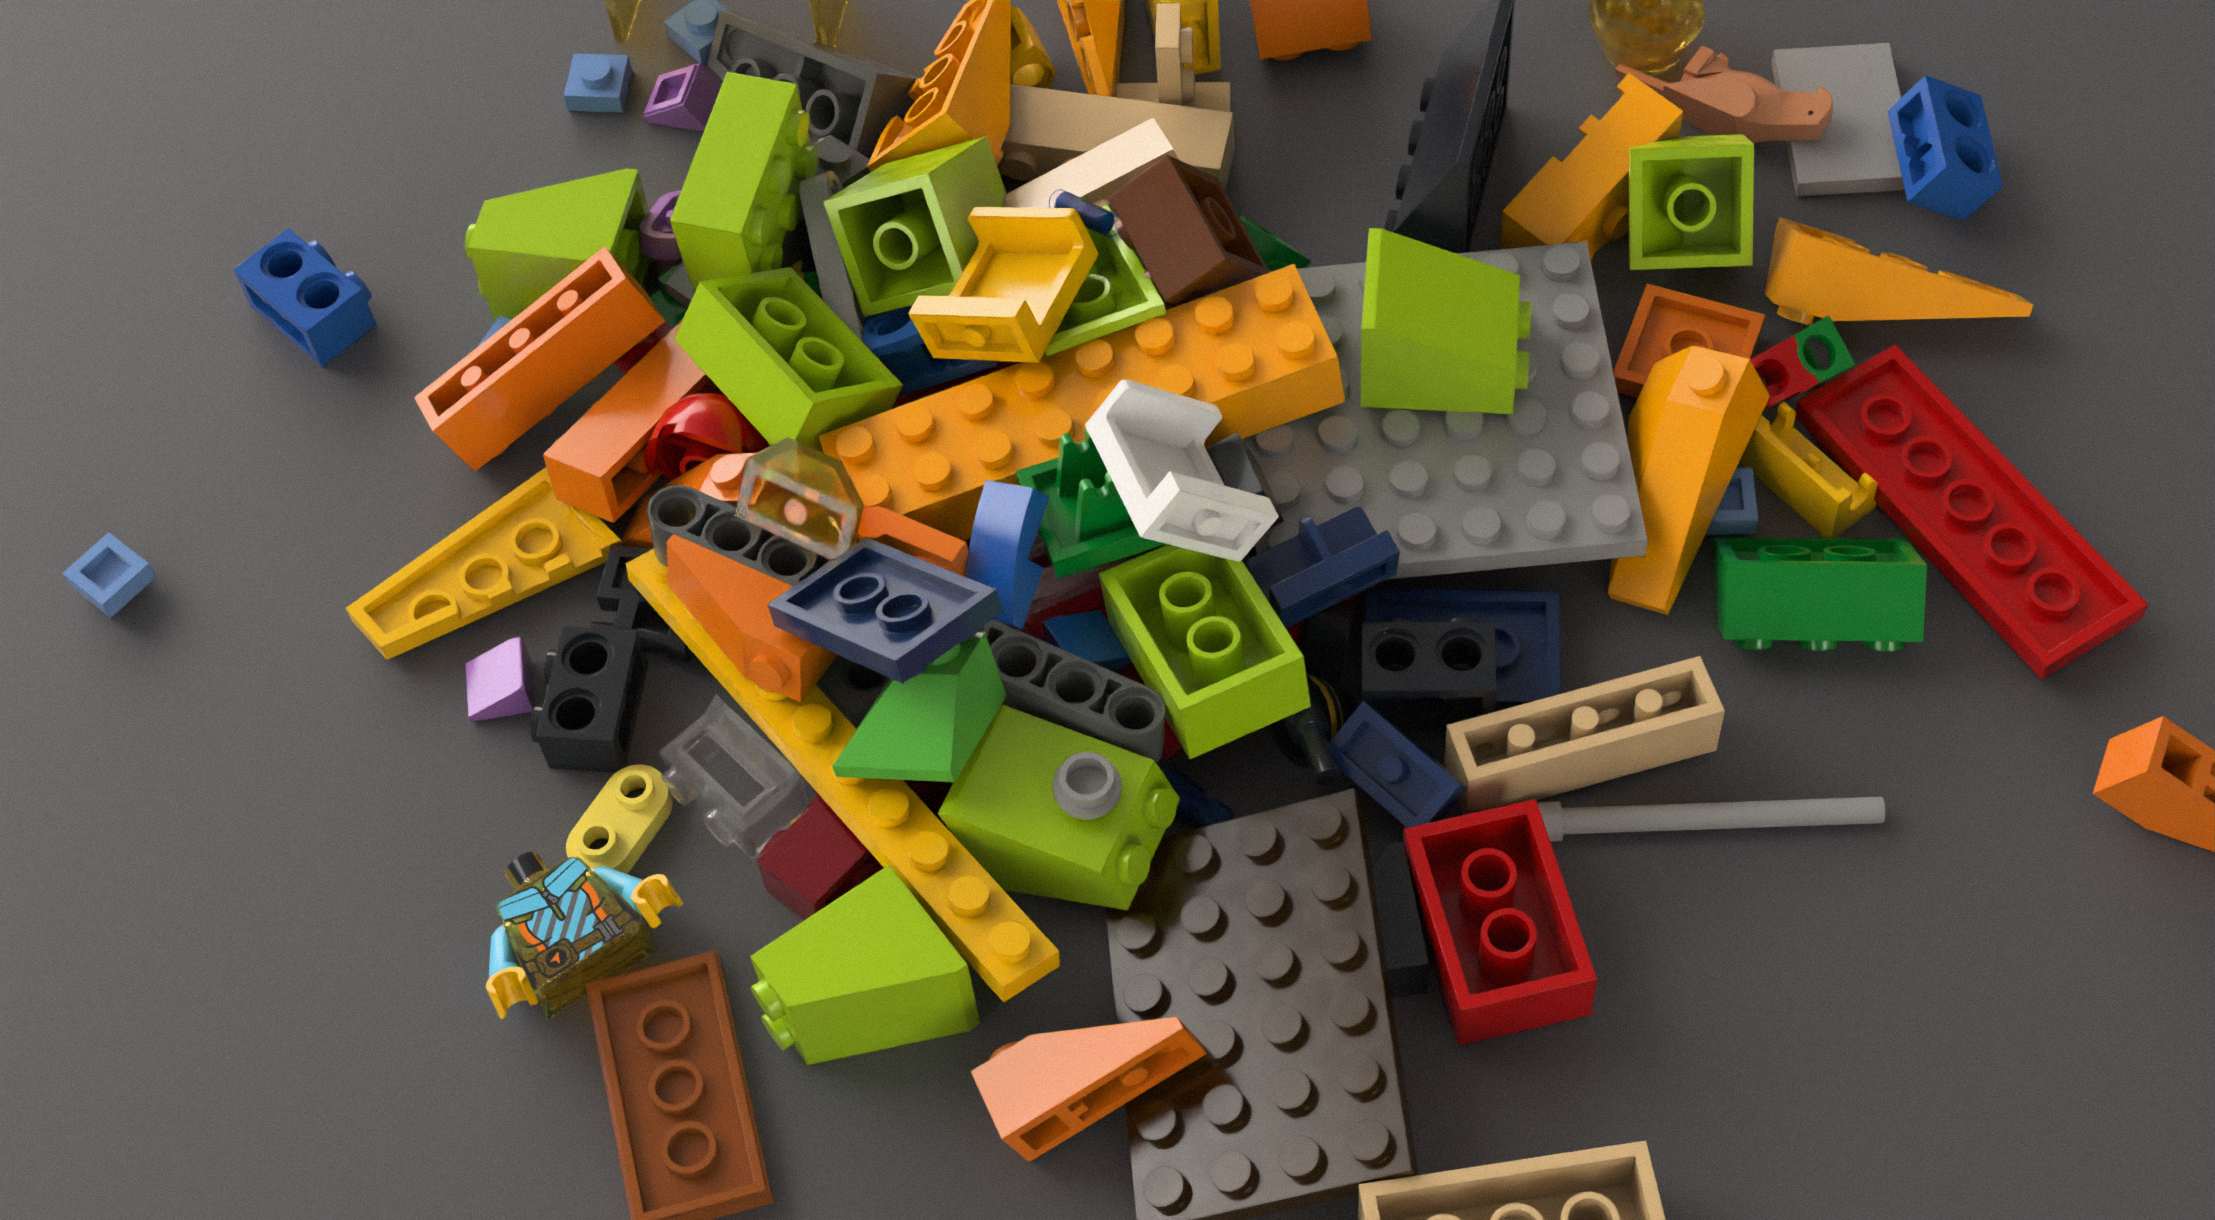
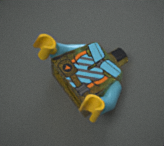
(569, 930)

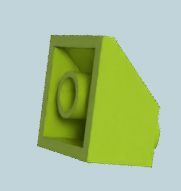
(1691, 202)

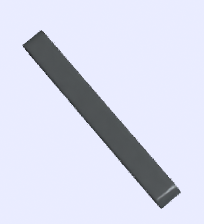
(1049, 673)

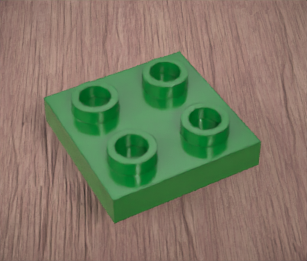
(1084, 512)

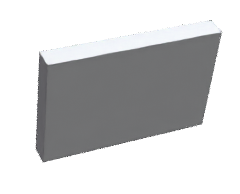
(1858, 144)

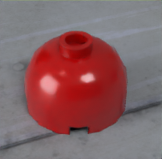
(698, 430)

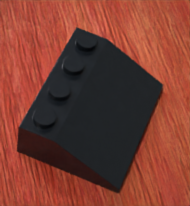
(1458, 135)

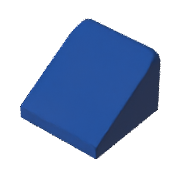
(1088, 637)

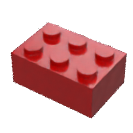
(1499, 922)

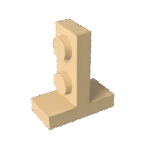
(1174, 81)

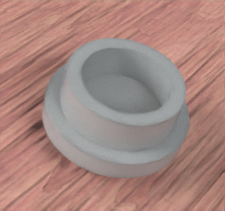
(1087, 786)

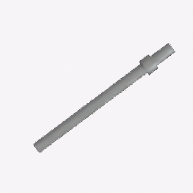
(1708, 816)

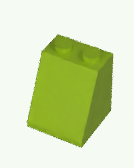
(909, 223)
(544, 234)
(1439, 330)
(1018, 833)
(863, 976)

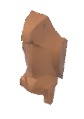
(1740, 101)

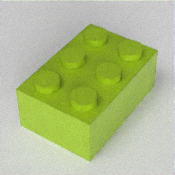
(744, 180)
(784, 356)
(1205, 644)

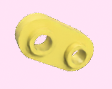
(622, 820)

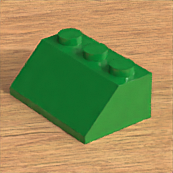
(1818, 591)

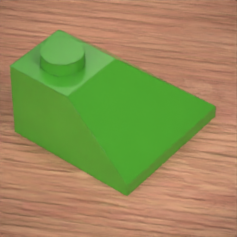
(929, 721)

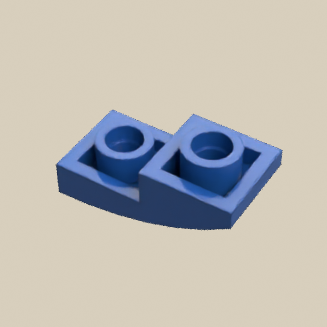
(1001, 547)

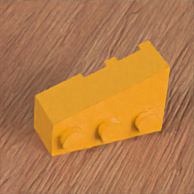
(1590, 188)

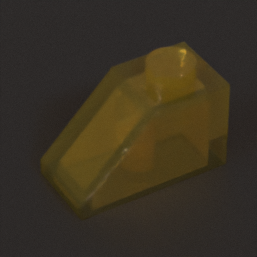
(801, 497)

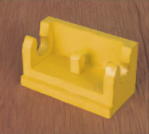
(1806, 476)

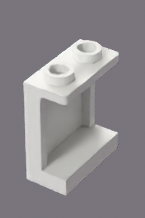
(1166, 476)

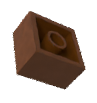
(1185, 231)

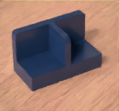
(1324, 565)
(1394, 768)

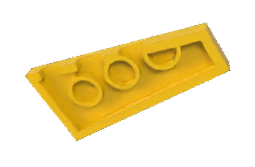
(482, 567)

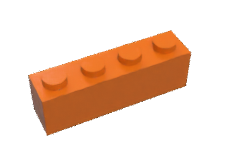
(539, 359)
(601, 457)

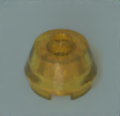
(1646, 32)

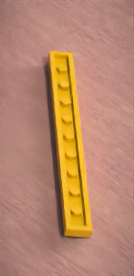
(881, 813)

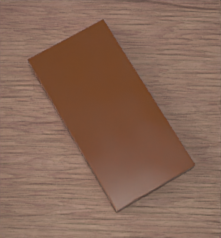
(679, 1091)

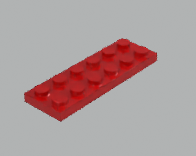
(1971, 512)

